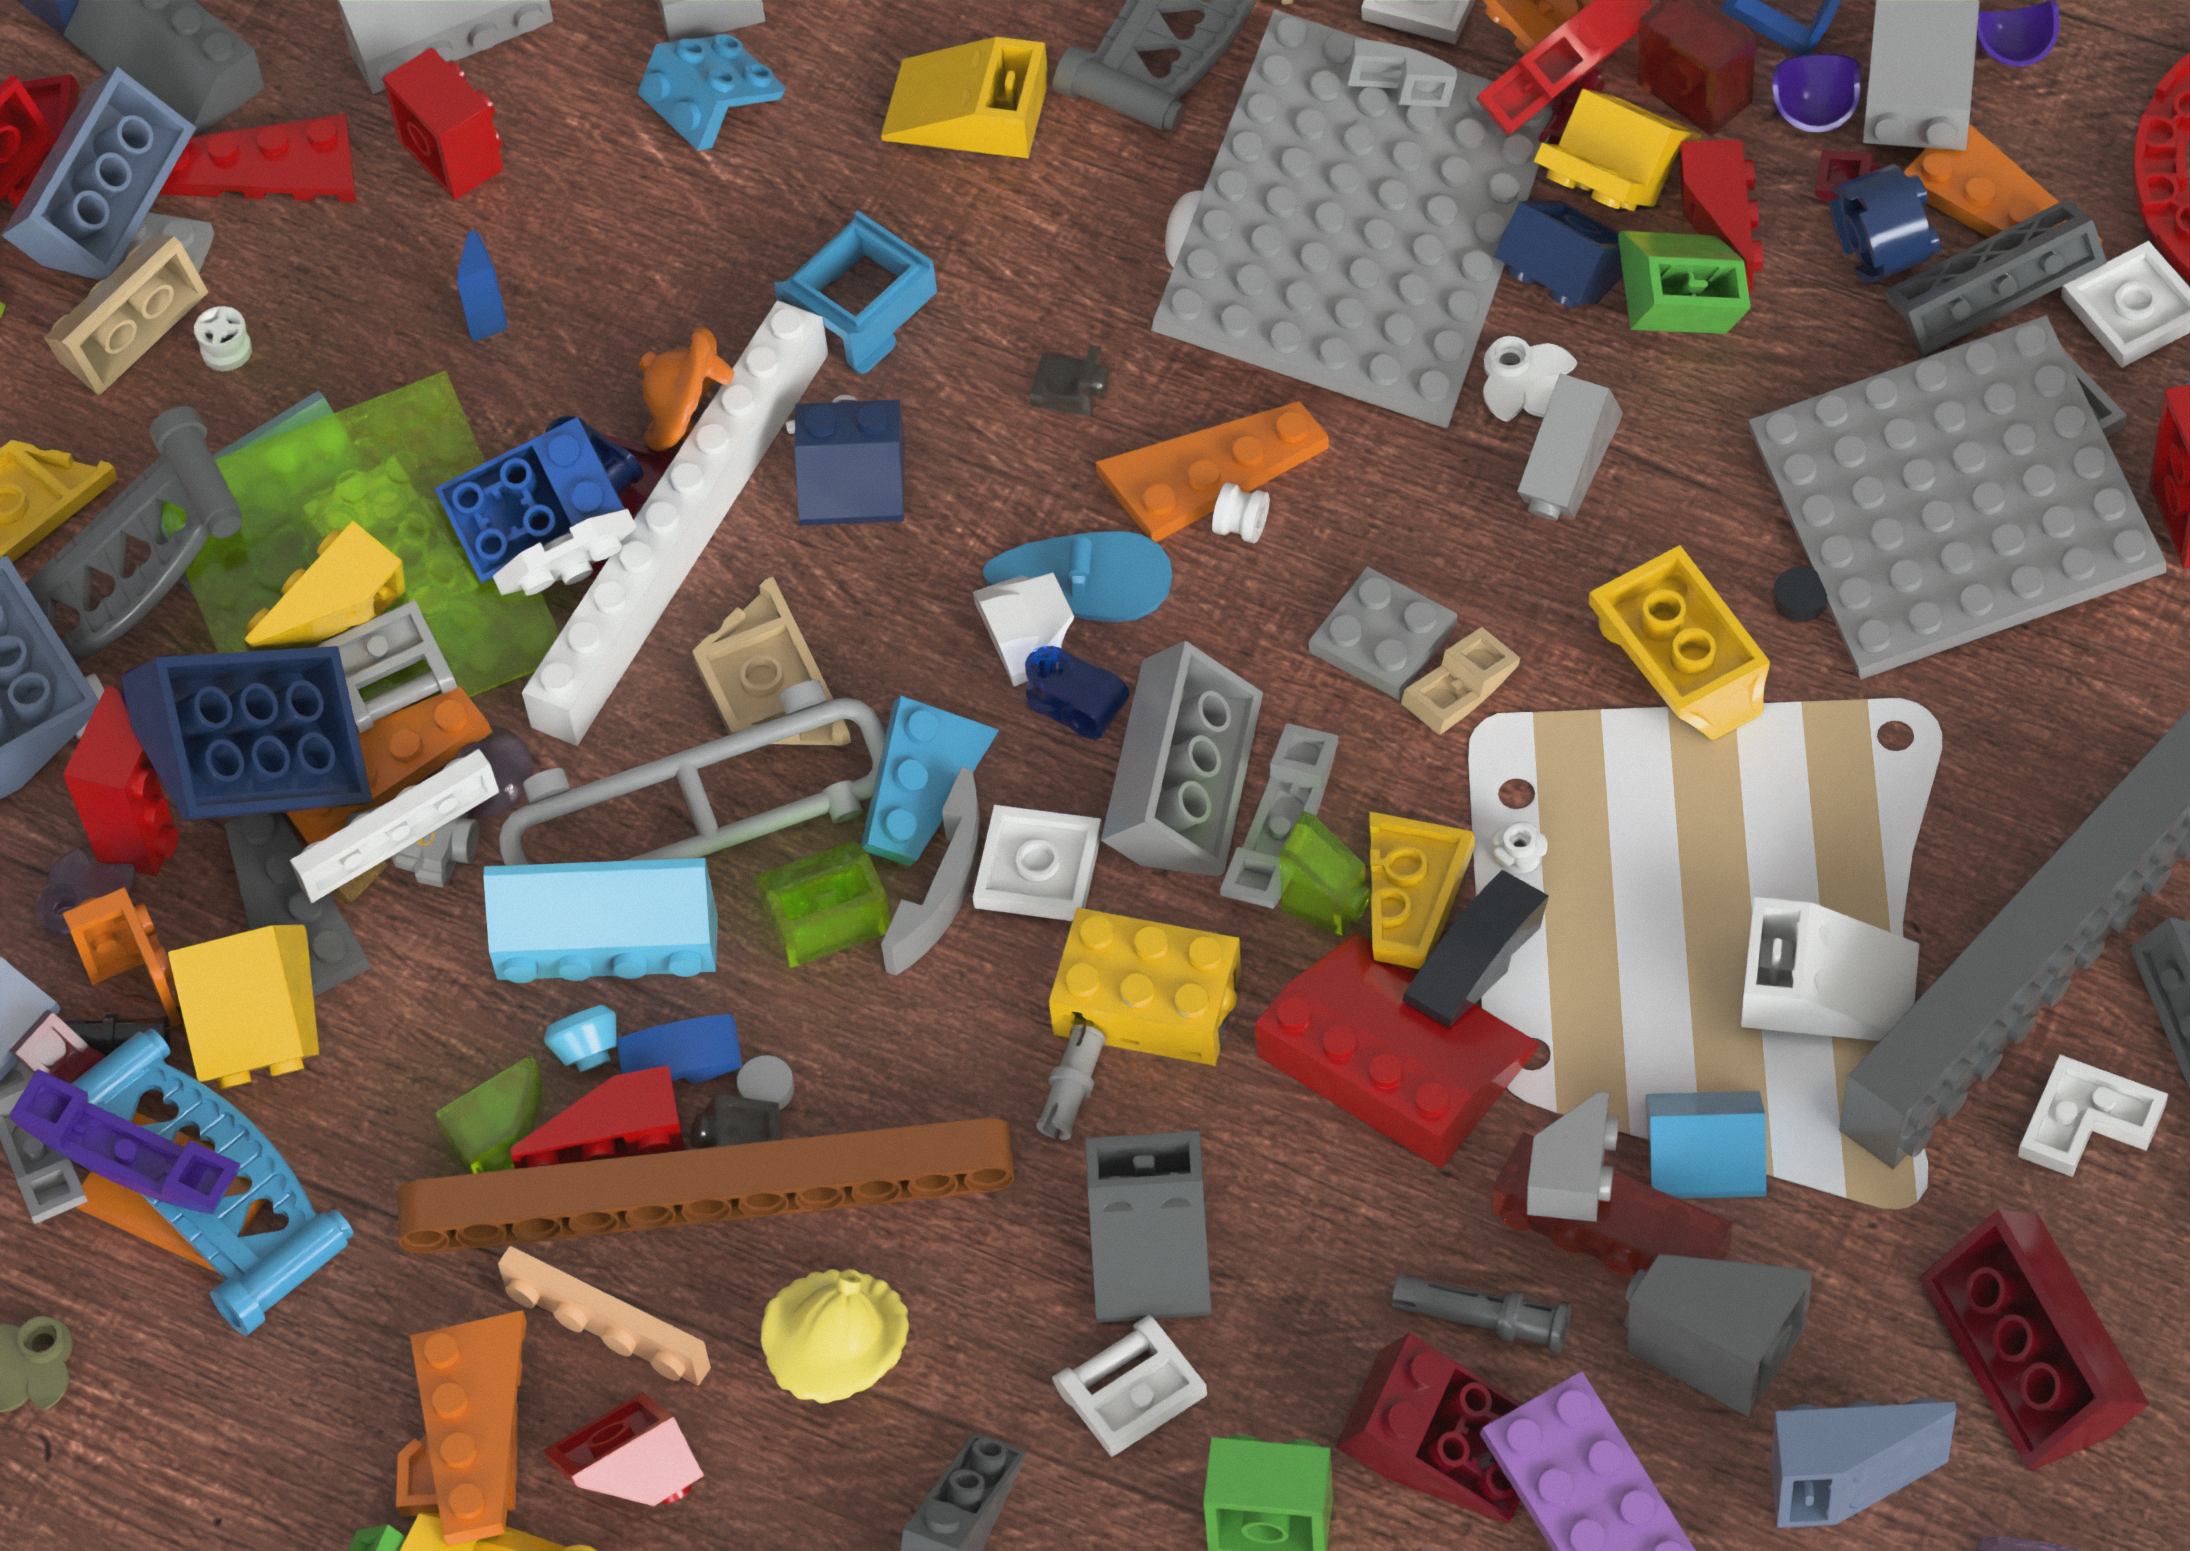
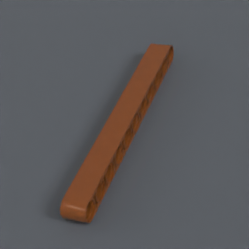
(705, 1185)

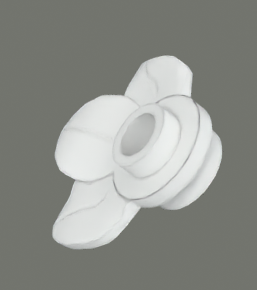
(1528, 382)

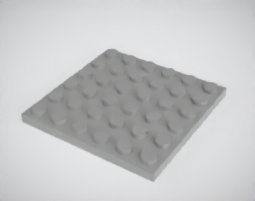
(1956, 497)

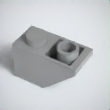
(1568, 1162)

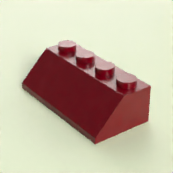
(2032, 1338)

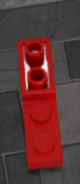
(1561, 61)

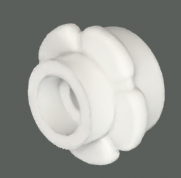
(1519, 859)

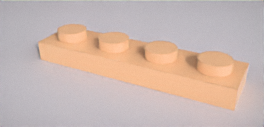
(616, 1322)

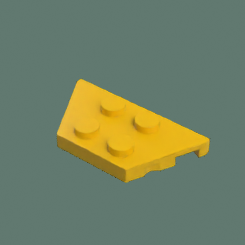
(42, 492)

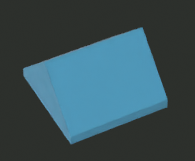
(1707, 1144)

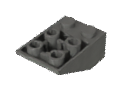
(1148, 1226)

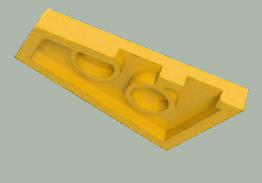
(1413, 885)

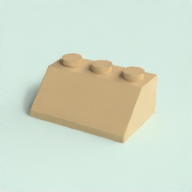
(127, 312)

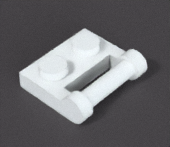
(1140, 1397)

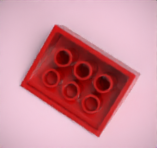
(1383, 1060)

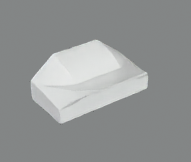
(1023, 617)

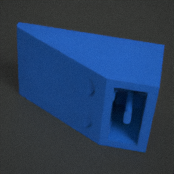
(528, 497)

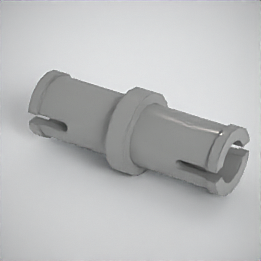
(1071, 1082)

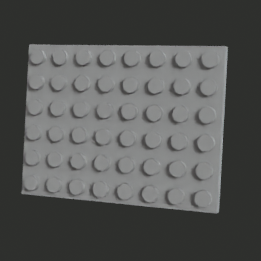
(1350, 228)

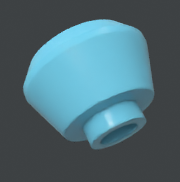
(583, 1038)

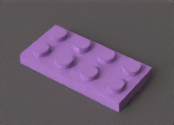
(1581, 1475)

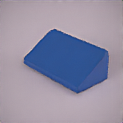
(480, 290)

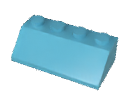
(601, 919)

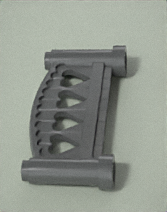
(1120, 78)
(181, 476)

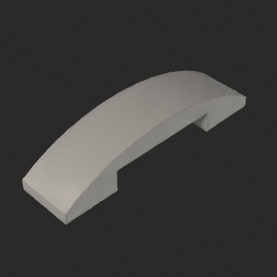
(1295, 785)
(918, 926)
(42, 1174)

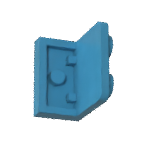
(699, 79)

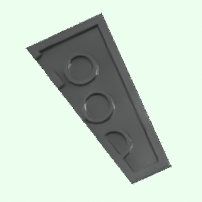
(272, 896)

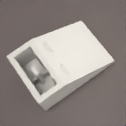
(1825, 972)

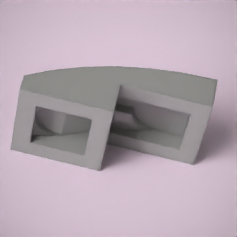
(1418, 76)

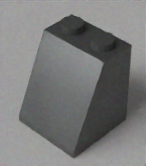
(1717, 1323)

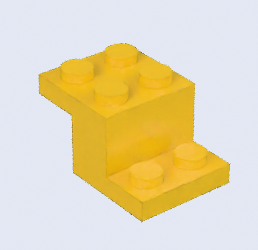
(1615, 151)

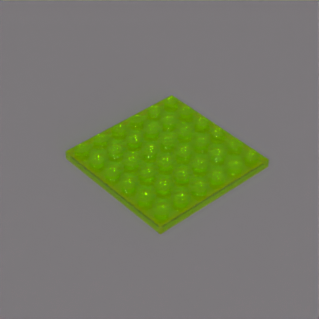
(381, 472)

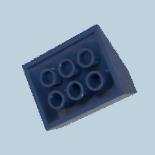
(249, 731)

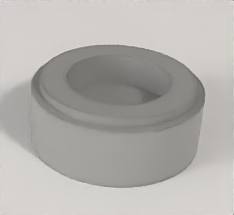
(766, 1080)

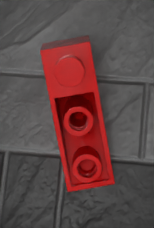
(1716, 197)
(616, 1120)

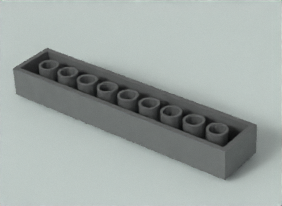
(2024, 957)

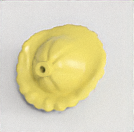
(833, 1334)

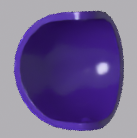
(2018, 35)
(1817, 90)

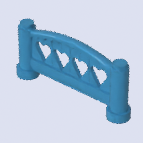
(254, 1267)

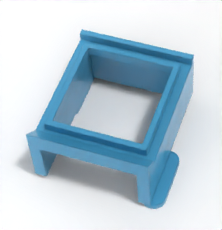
(870, 333)

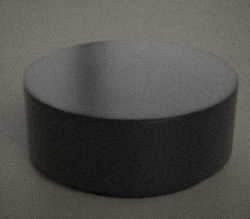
(1799, 594)

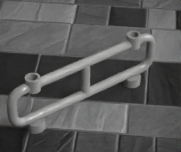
(804, 709)

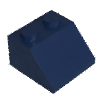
(1562, 251)
(850, 462)

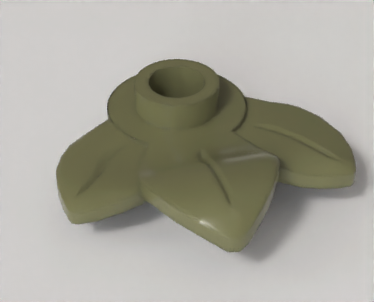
(32, 1373)

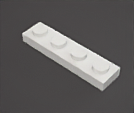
(394, 825)

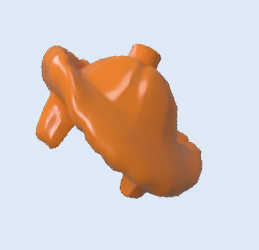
(677, 384)

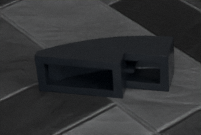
(1477, 948)

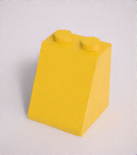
(247, 1003)

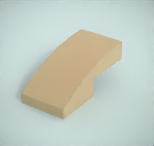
(1463, 681)

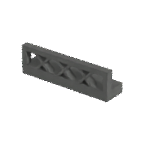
(1997, 277)
(2165, 969)

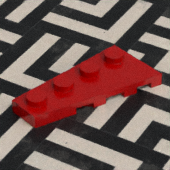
(285, 158)

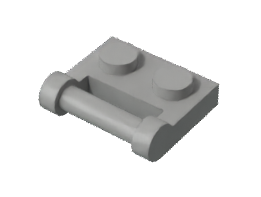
(384, 648)

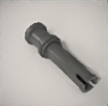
(1507, 1315)

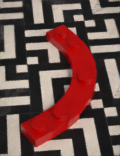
(2161, 167)

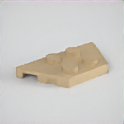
(757, 659)

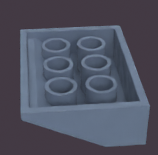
(40, 686)

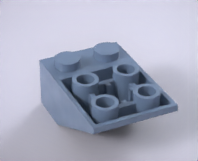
(1850, 1457)

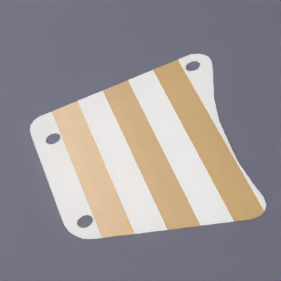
(1653, 904)

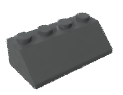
(172, 52)

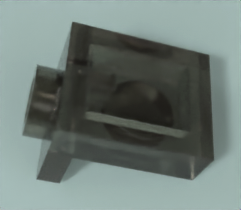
(1070, 382)
(735, 1122)

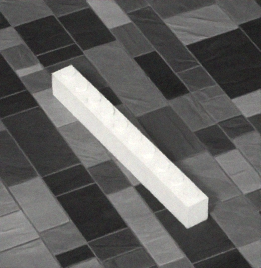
(675, 524)

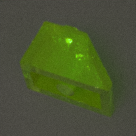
(1321, 877)
(493, 1118)

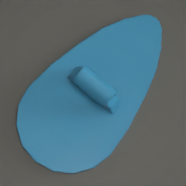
(1100, 573)

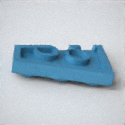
(916, 775)

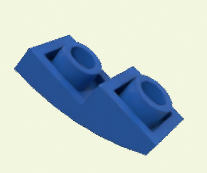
(691, 1048)

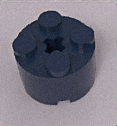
(1883, 222)

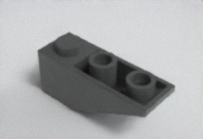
(965, 1498)

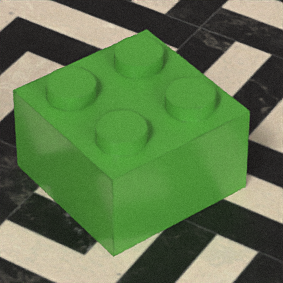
(1267, 1495)

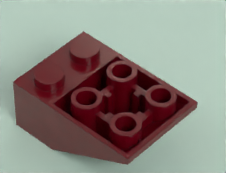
(1424, 1425)

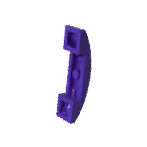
(120, 1149)

